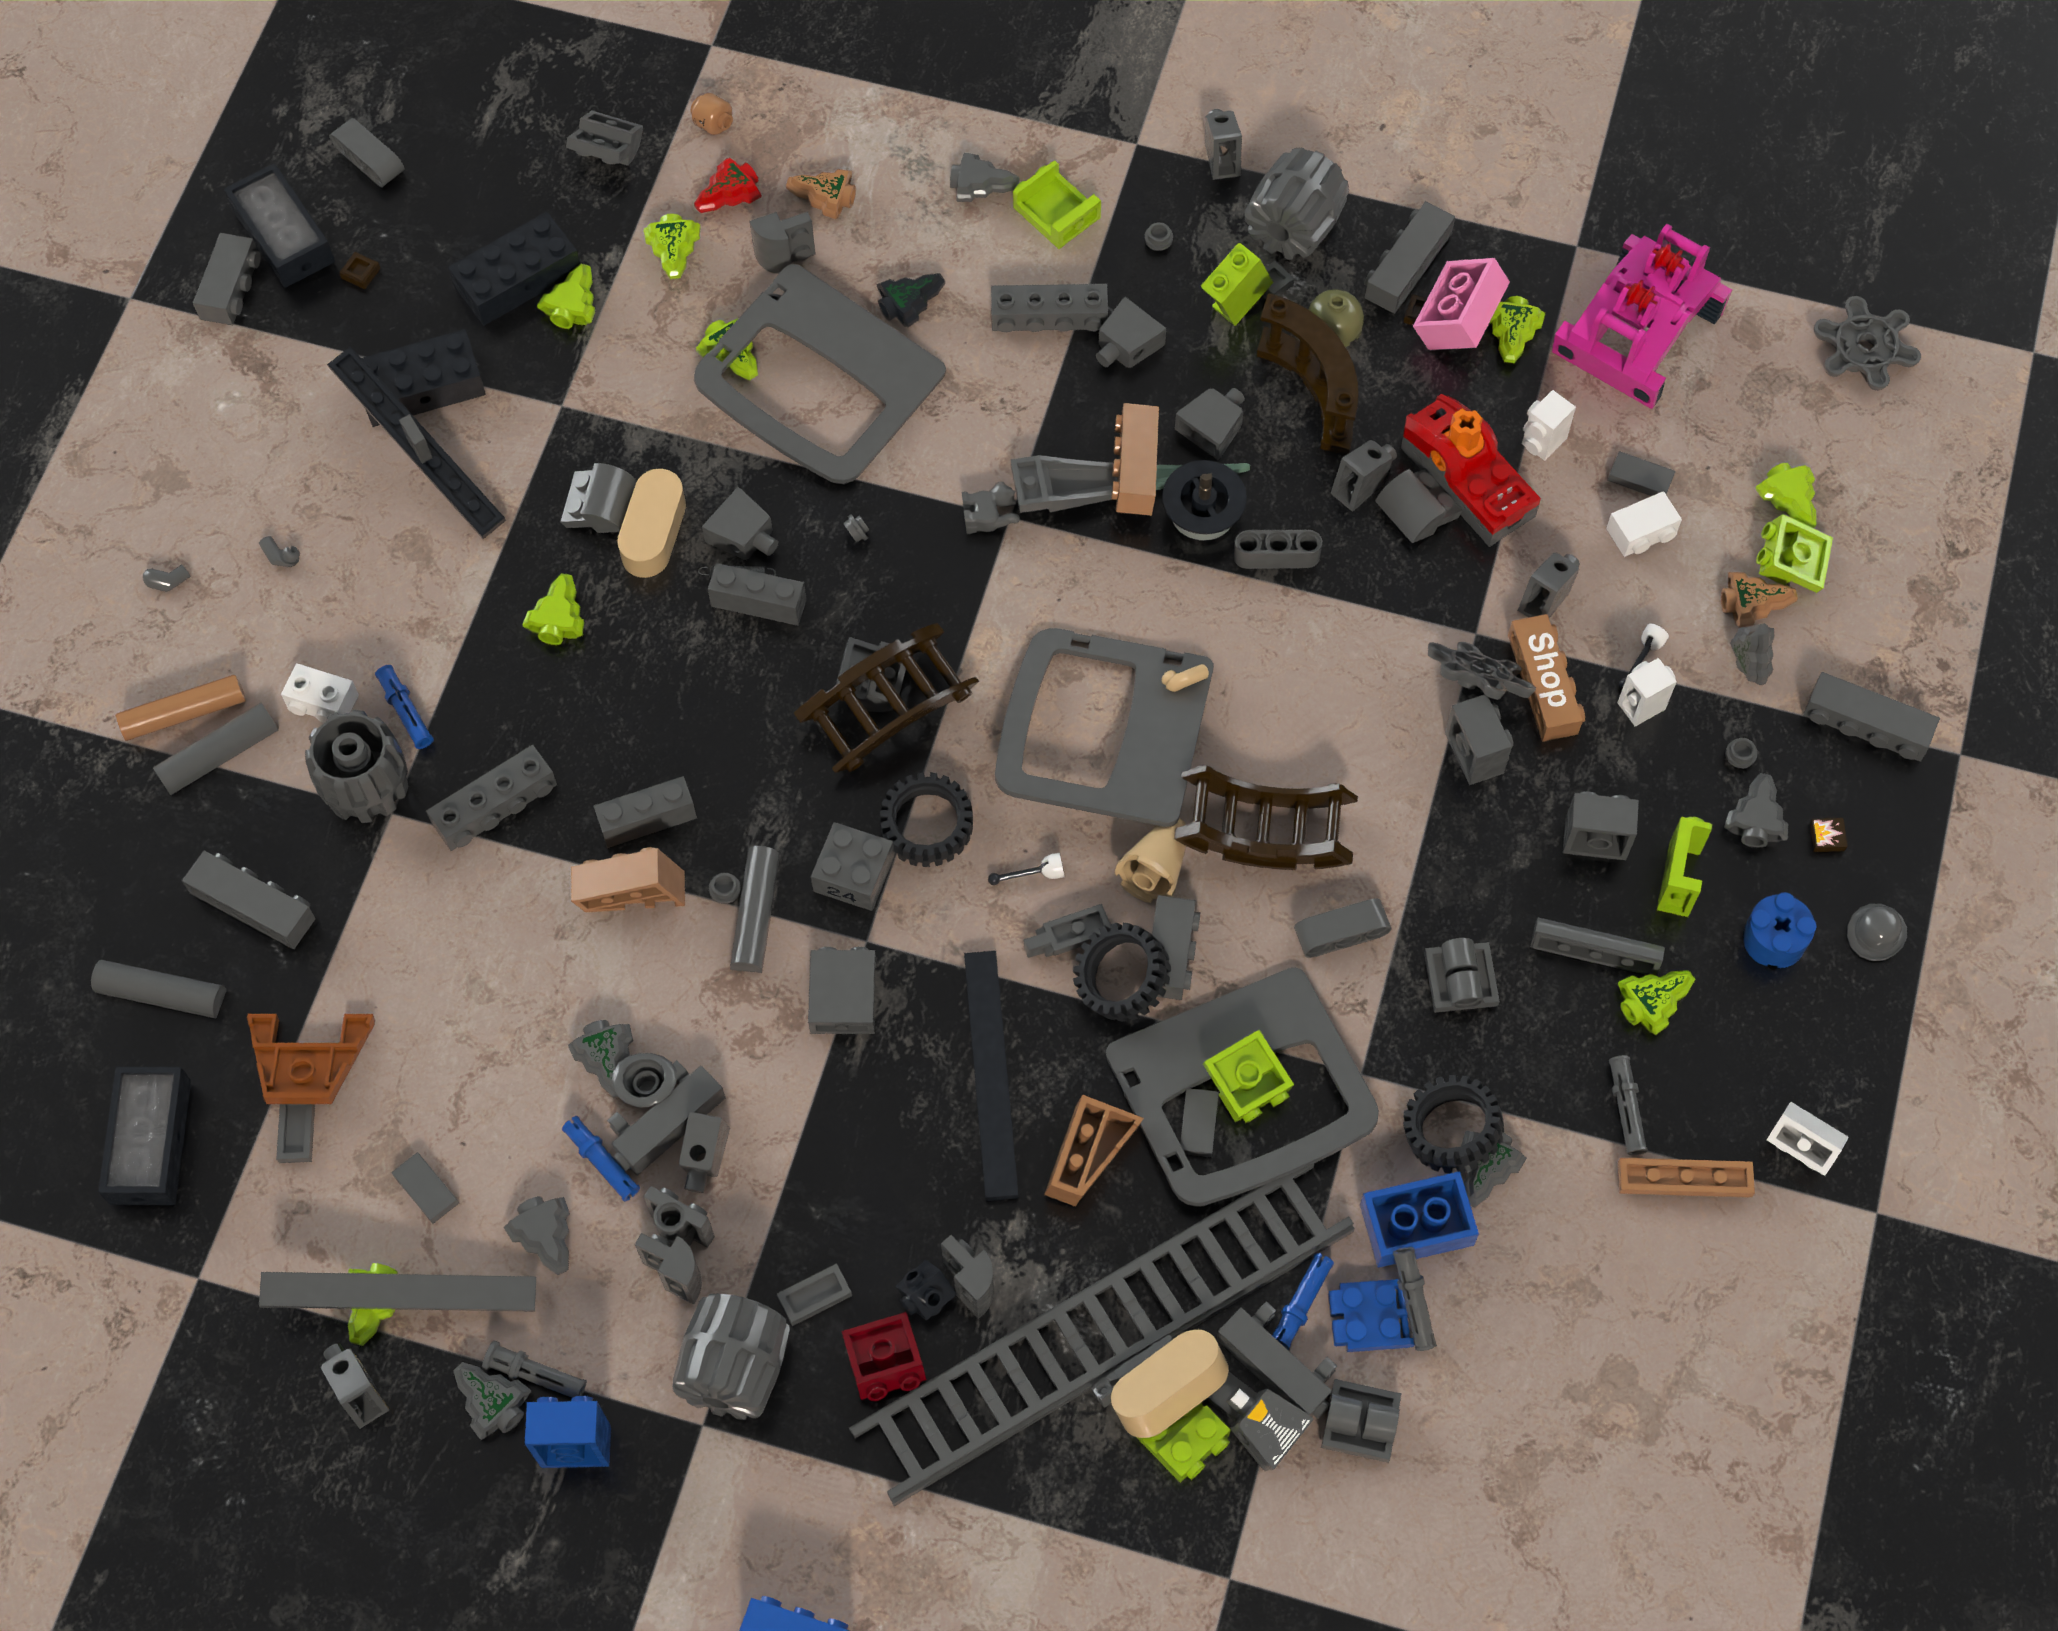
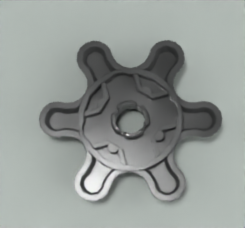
(1878, 331)
(1475, 669)

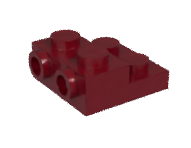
(884, 1357)

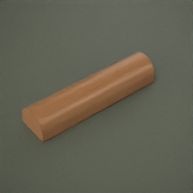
(180, 707)

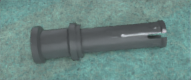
(519, 1366)

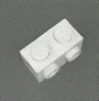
(1547, 425)
(1644, 524)
(1647, 691)
(318, 693)
(1807, 1138)

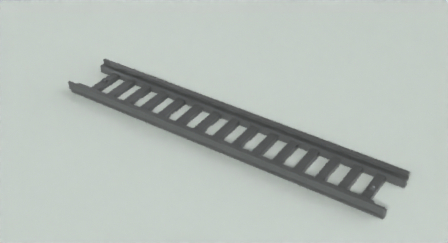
(1067, 1390)

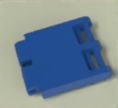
(1369, 1316)

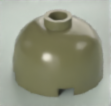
(1340, 312)

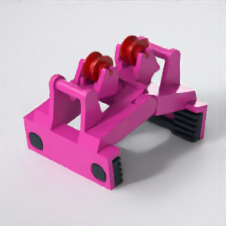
(1649, 290)

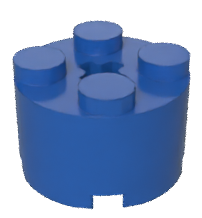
(1779, 930)

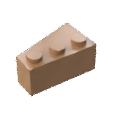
(627, 880)
(1088, 1148)

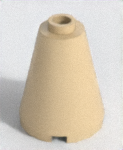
(1153, 864)

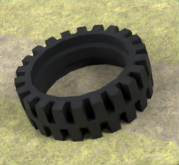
(927, 786)
(1095, 952)
(1445, 1092)

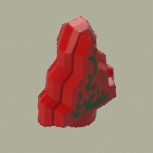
(729, 186)

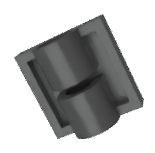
(1461, 975)
(678, 1219)
(1361, 1421)

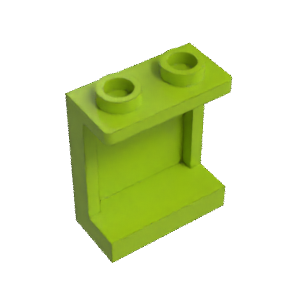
(1055, 205)
(1237, 283)
(1680, 892)

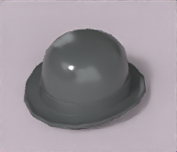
(1876, 932)
(644, 1079)

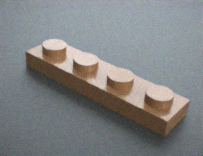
(1686, 1177)

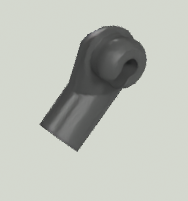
(279, 557)
(163, 580)

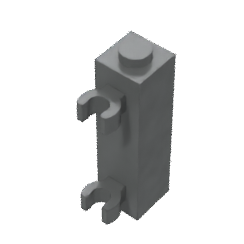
(666, 1121)
(1274, 1364)

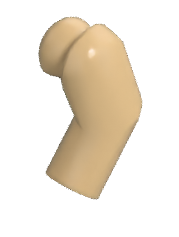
(1185, 678)

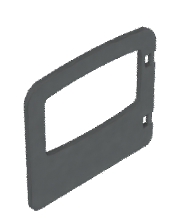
(845, 335)
(1156, 742)
(1172, 1057)

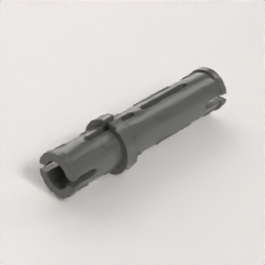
(1626, 1091)
(1412, 1287)

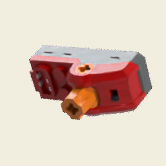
(1464, 460)

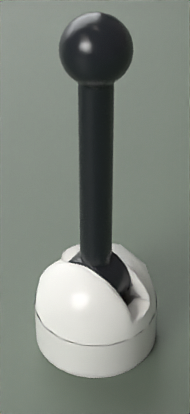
(1652, 639)
(1050, 867)

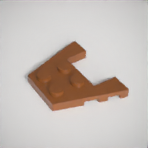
(305, 1070)

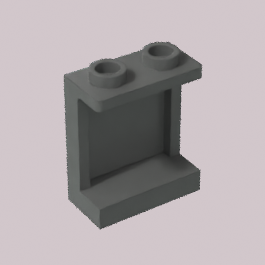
(842, 991)

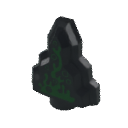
(908, 297)

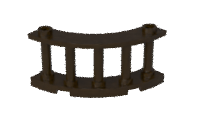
(1319, 361)
(873, 669)
(1262, 852)

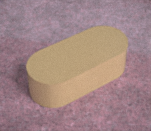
(651, 523)
(1169, 1383)

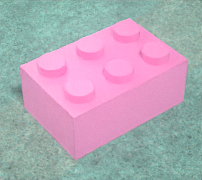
(1461, 304)

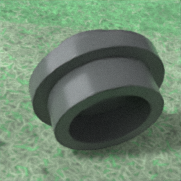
(1158, 236)
(856, 528)
(1741, 753)
(724, 888)

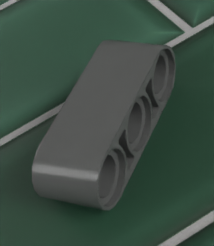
(366, 152)
(1266, 558)
(1342, 928)

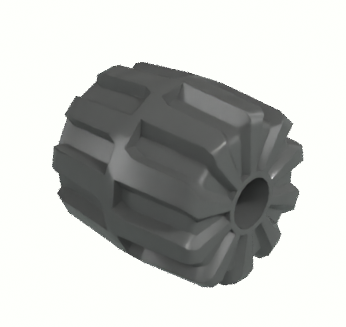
(1297, 203)
(357, 766)
(731, 1356)

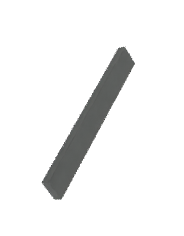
(397, 1291)

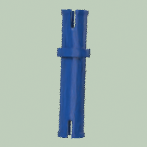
(389, 682)
(592, 1148)
(1295, 1313)

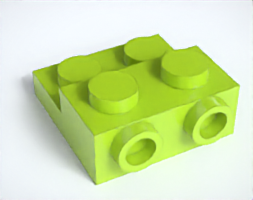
(1794, 553)
(1249, 1077)
(1189, 1442)

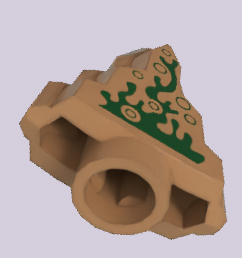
(825, 191)
(1753, 598)

